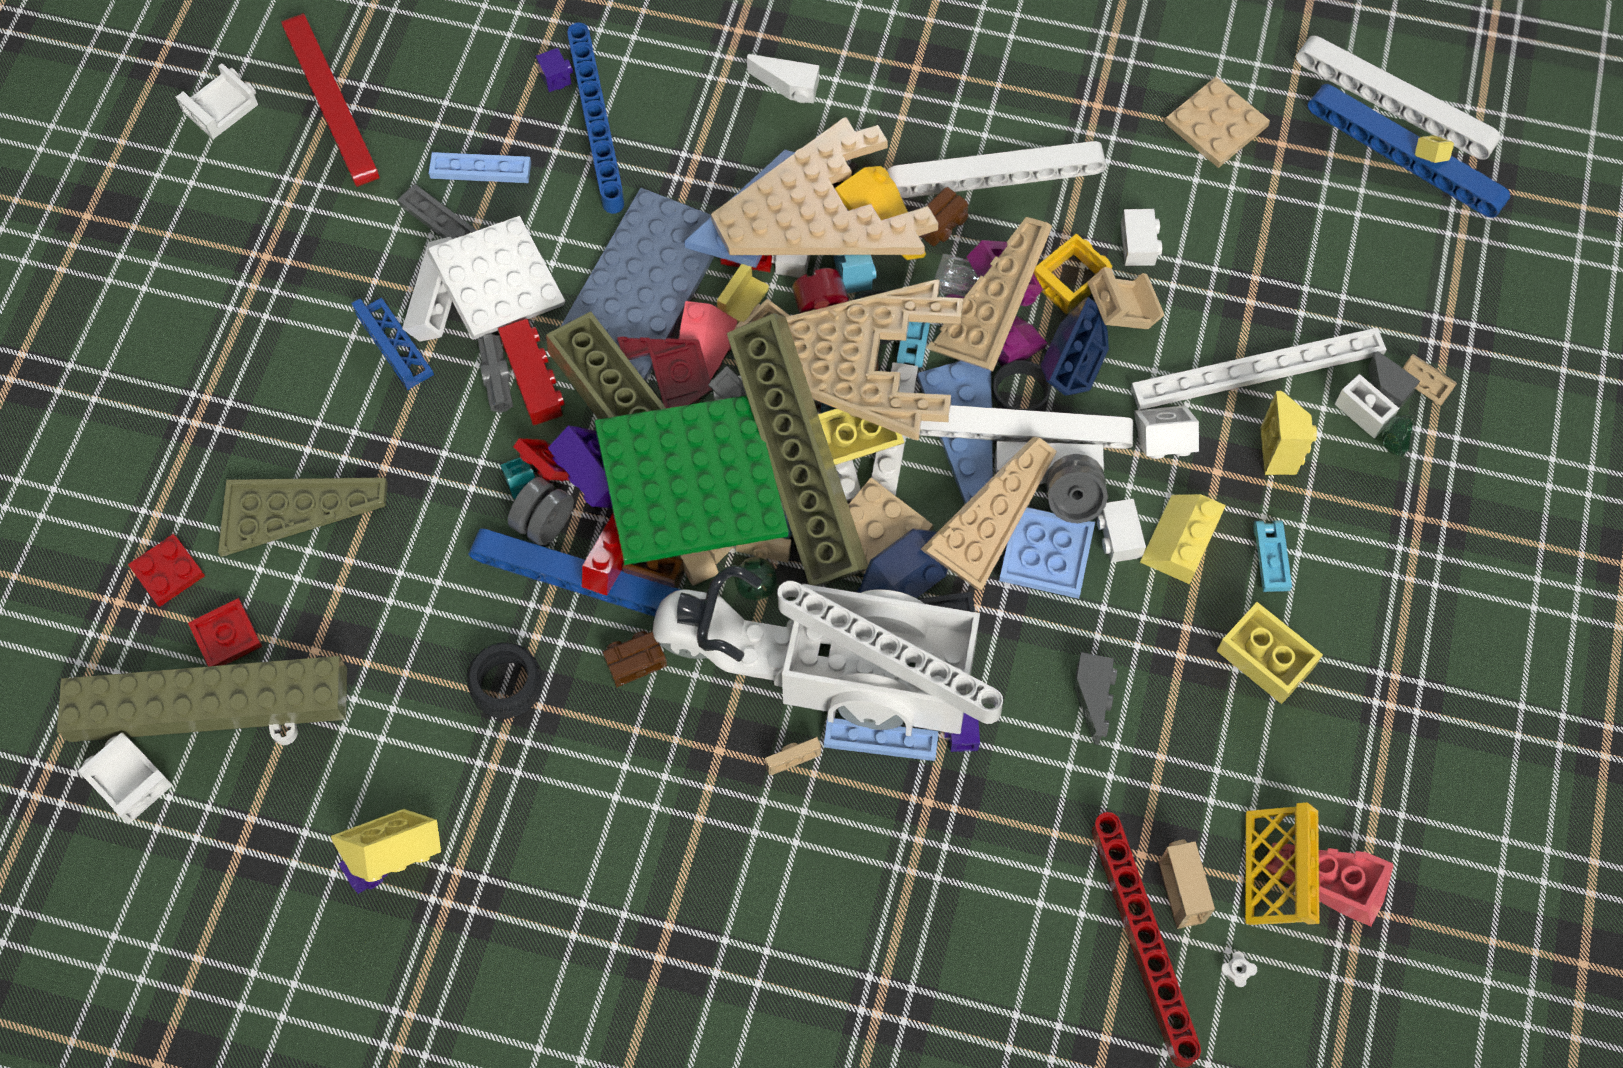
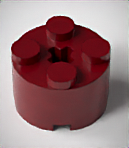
(819, 290)

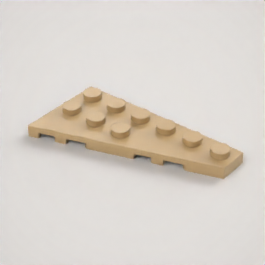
(994, 300)
(982, 527)

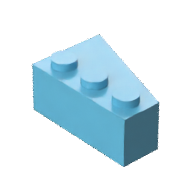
(855, 271)

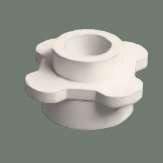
(1233, 975)

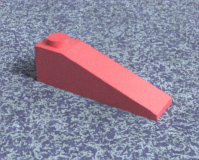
(710, 327)
(1347, 881)

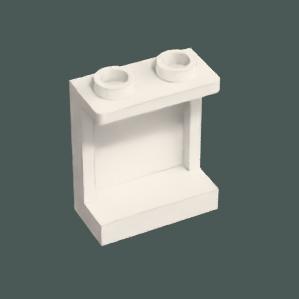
(219, 102)
(124, 777)

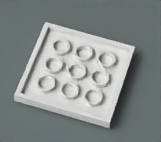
(495, 277)

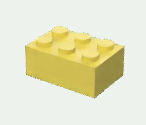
(1269, 652)

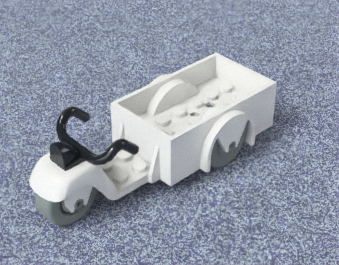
(865, 694)

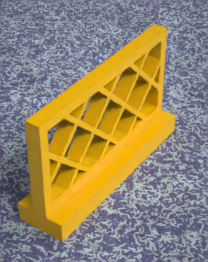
(1305, 859)

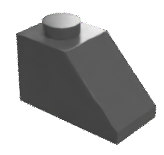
(1391, 379)

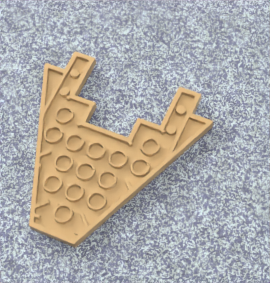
(802, 214)
(841, 352)

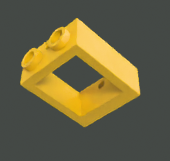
(1053, 287)

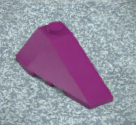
(1021, 341)

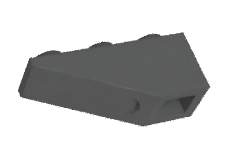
(1092, 686)

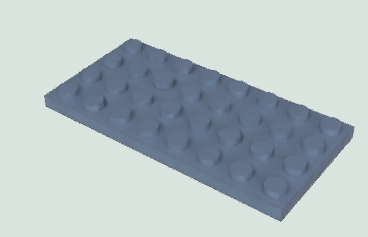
(645, 273)

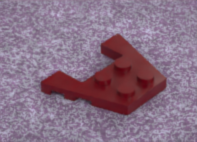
(677, 366)

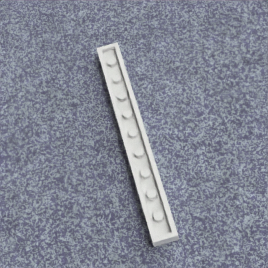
(1257, 368)

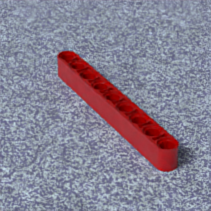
(330, 100)
(1142, 951)

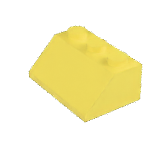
(1286, 436)
(855, 437)
(1183, 535)
(388, 844)

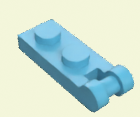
(916, 339)
(1272, 556)

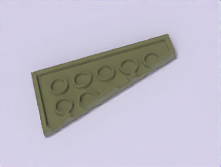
(277, 508)

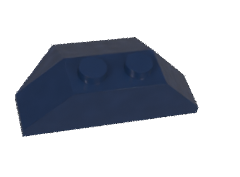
(1077, 350)
(904, 566)

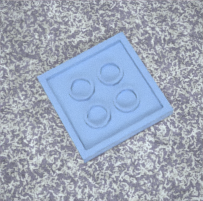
(1047, 553)

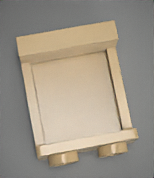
(1125, 301)

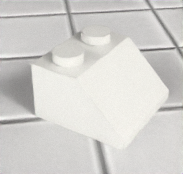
(1167, 431)

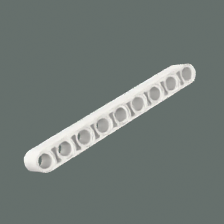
(1398, 97)
(999, 169)
(1023, 425)
(895, 662)

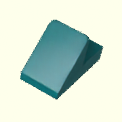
(517, 475)

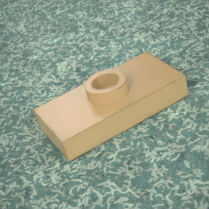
(1432, 382)
(774, 549)
(793, 755)

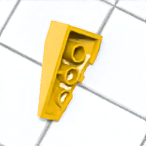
(874, 187)

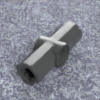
(495, 373)

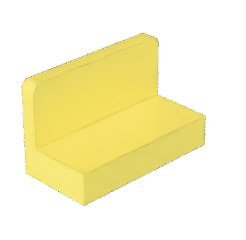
(742, 294)

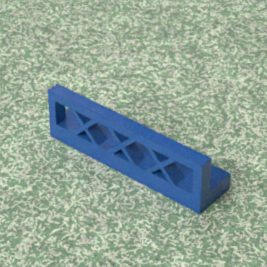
(388, 345)

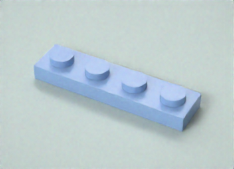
(480, 167)
(891, 742)

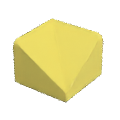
(1434, 148)

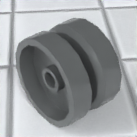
(1076, 488)
(540, 511)

